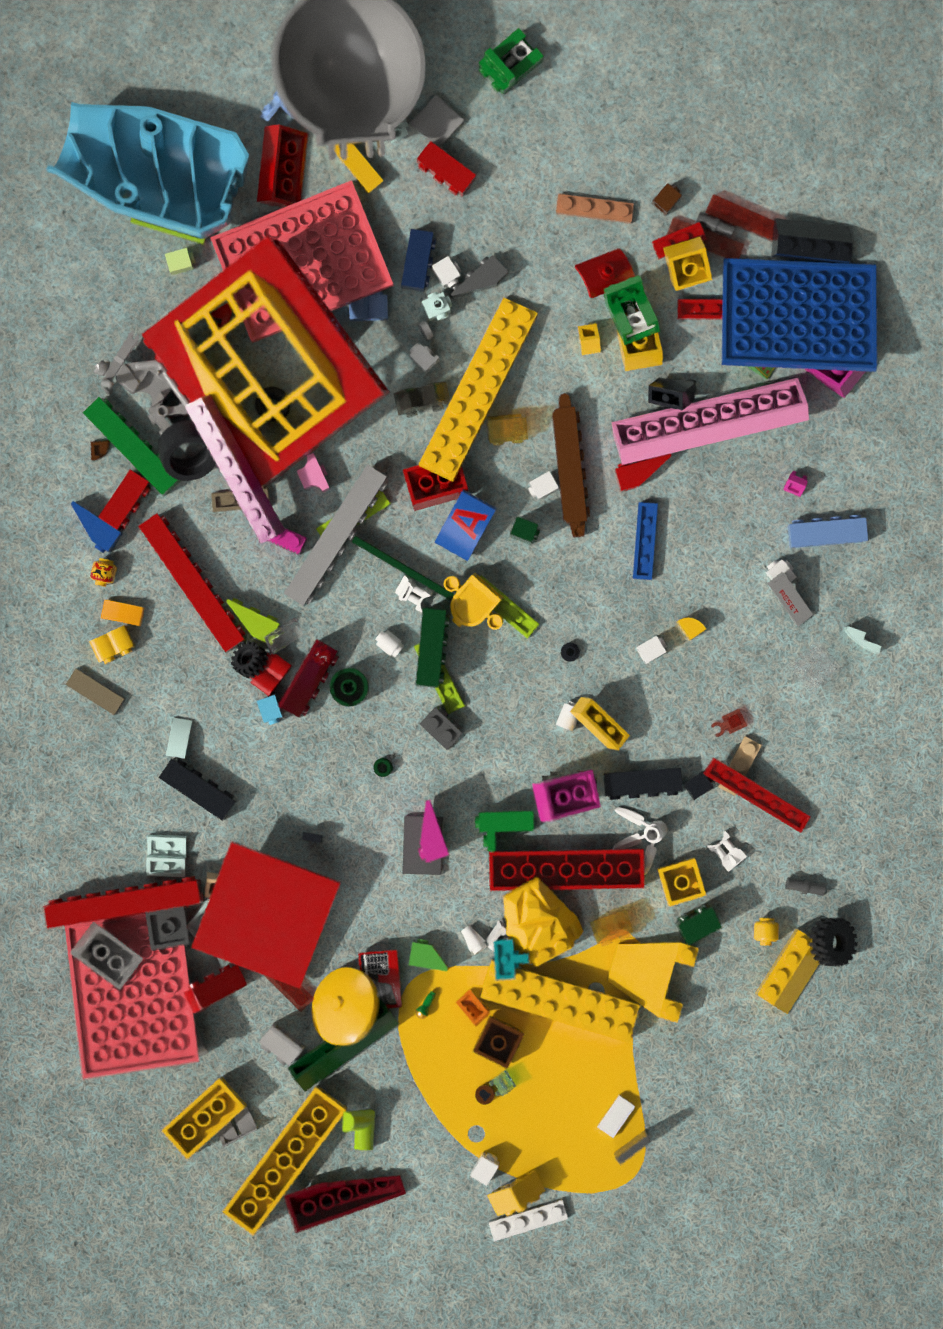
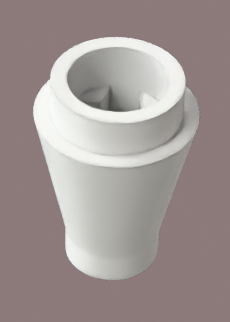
(474, 940)

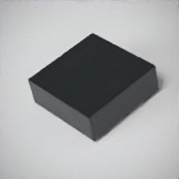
(312, 837)

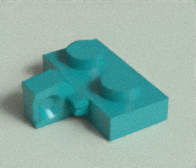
(507, 959)

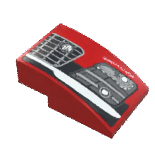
(384, 972)

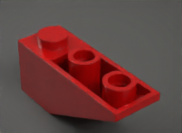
(636, 474)

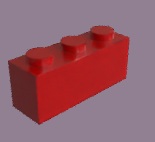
(445, 169)
(125, 500)
(214, 987)

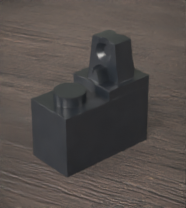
(672, 393)

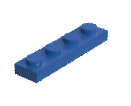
(645, 541)

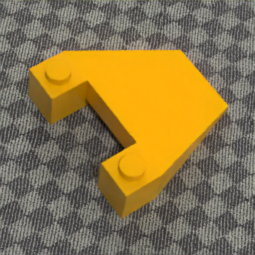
(645, 973)

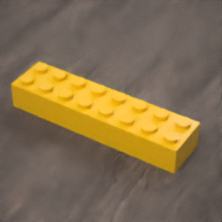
(563, 1002)
(284, 1160)

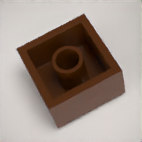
(498, 1041)

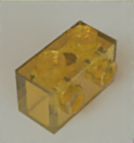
(507, 428)
(611, 927)

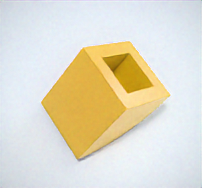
(589, 339)
(691, 627)

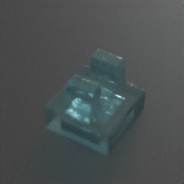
(503, 1083)

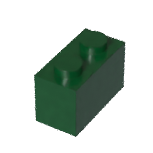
(524, 531)

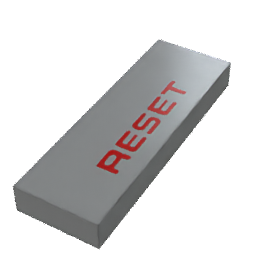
(790, 599)

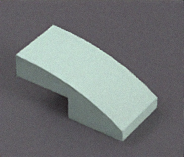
(858, 636)
(179, 738)

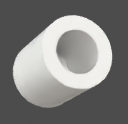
(567, 719)

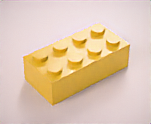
(204, 1117)

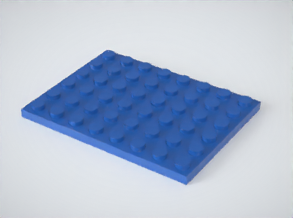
(799, 315)

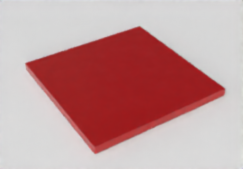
(265, 914)

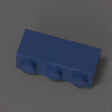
(418, 260)

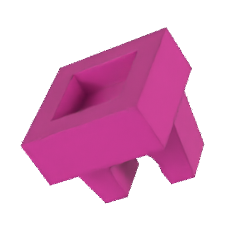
(795, 484)

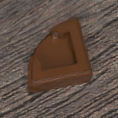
(99, 449)

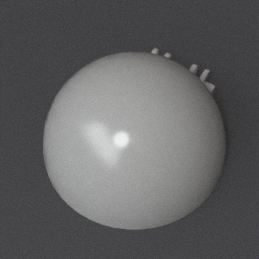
(348, 70)

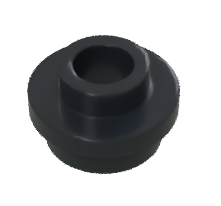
(564, 652)

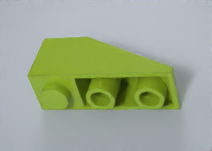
(256, 624)

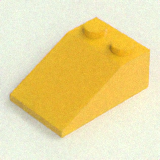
(641, 353)

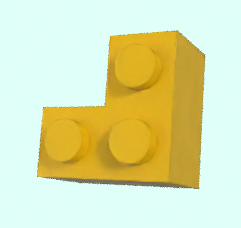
(517, 1194)

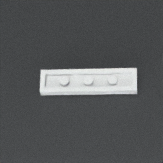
(528, 1220)

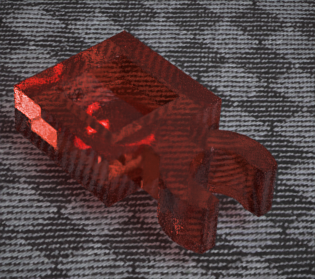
(732, 722)

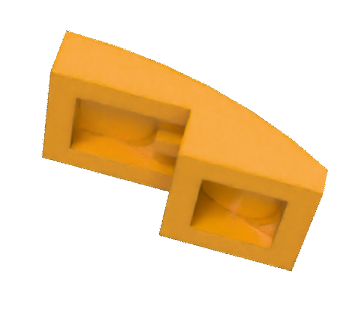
(122, 612)

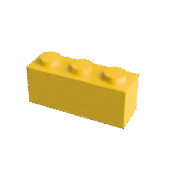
(599, 723)

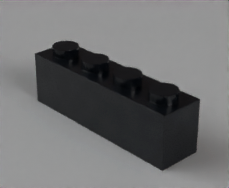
(642, 782)
(197, 789)

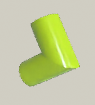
(363, 1124)

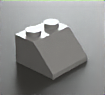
(281, 1044)

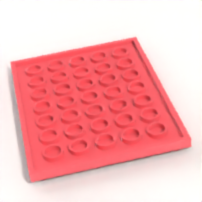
(328, 243)
(144, 1021)

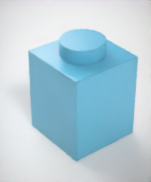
(270, 710)

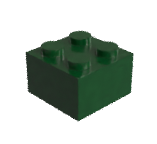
(698, 924)

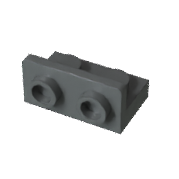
(441, 728)

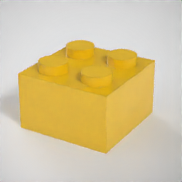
(687, 263)
(681, 882)

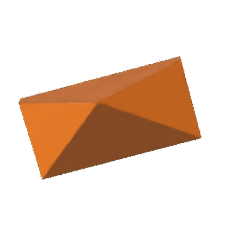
(473, 1007)

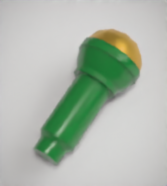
(422, 1011)

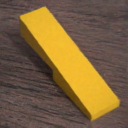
(360, 168)

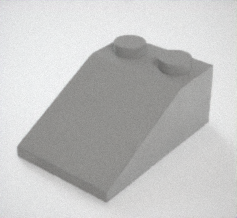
(106, 955)

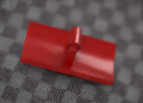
(604, 271)

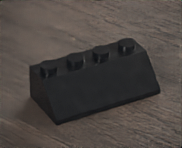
(811, 241)

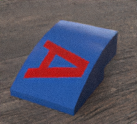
(465, 525)

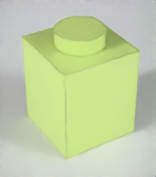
(180, 261)

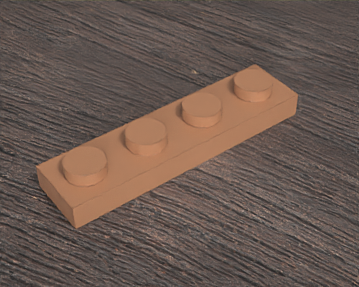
(594, 208)

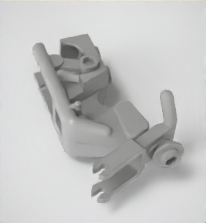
(143, 377)

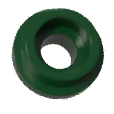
(383, 761)

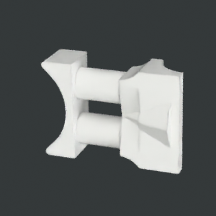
(407, 586)
(734, 855)

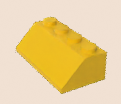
(789, 973)

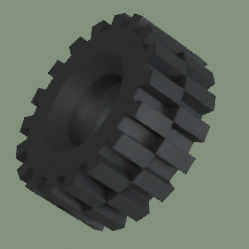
(823, 942)

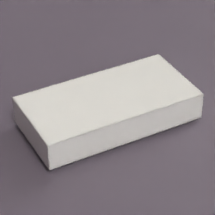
(616, 1116)

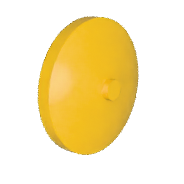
(344, 1006)

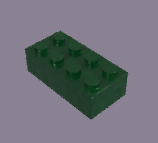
(431, 648)

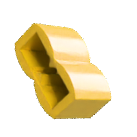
(112, 644)

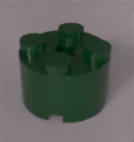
(353, 697)

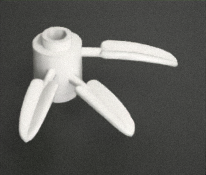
(653, 833)

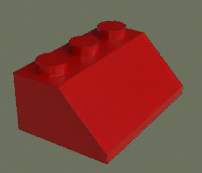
(430, 489)

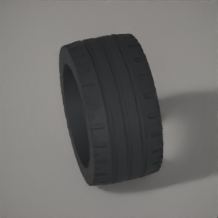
(188, 468)

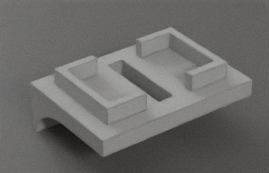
(245, 1124)

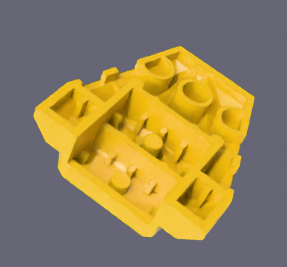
(539, 922)

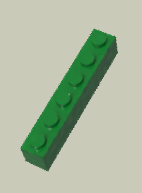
(130, 445)

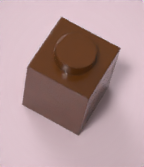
(667, 198)

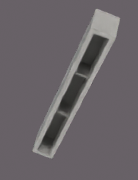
(335, 535)

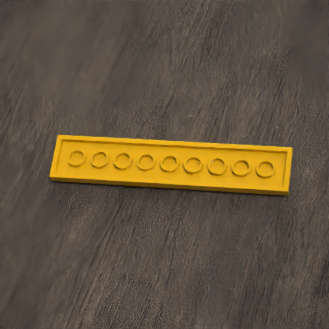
(478, 389)

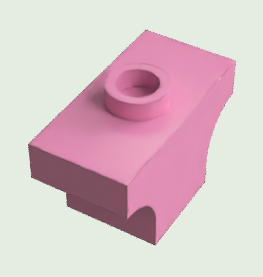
(313, 475)

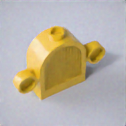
(474, 602)

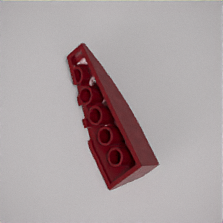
(337, 1199)

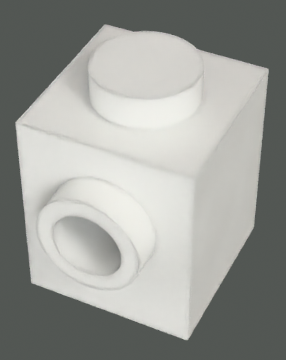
(447, 272)
(777, 567)

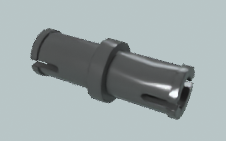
(715, 224)
(805, 886)

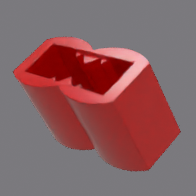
(272, 674)

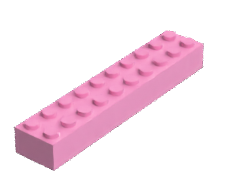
(710, 421)

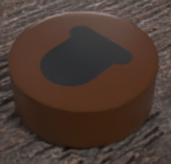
(484, 1094)

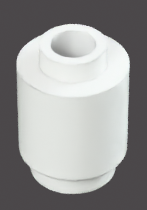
(389, 643)

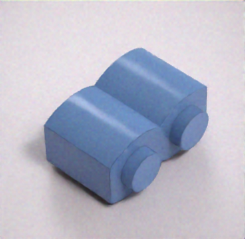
(369, 308)

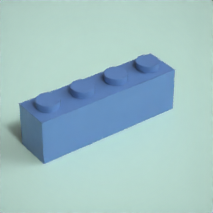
(827, 532)

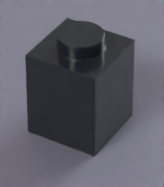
(698, 785)

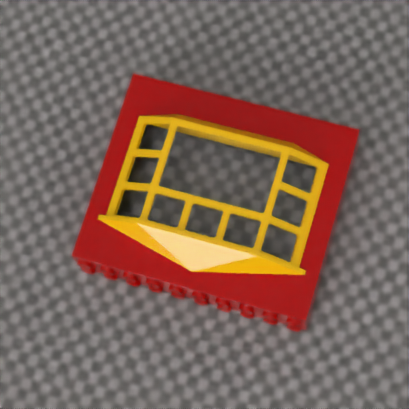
(309, 328)

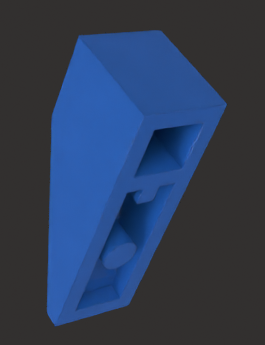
(98, 530)

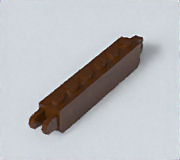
(569, 466)

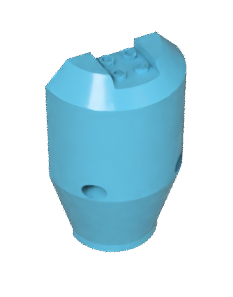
(154, 166)

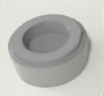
(425, 330)

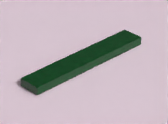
(402, 568)

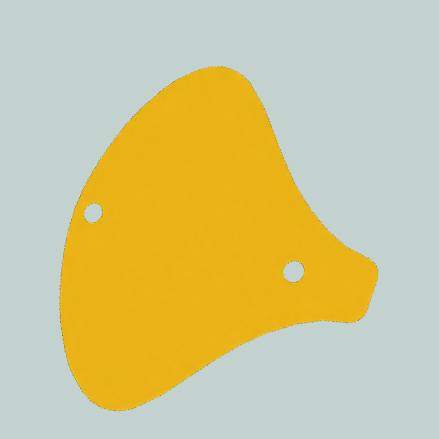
(560, 1074)

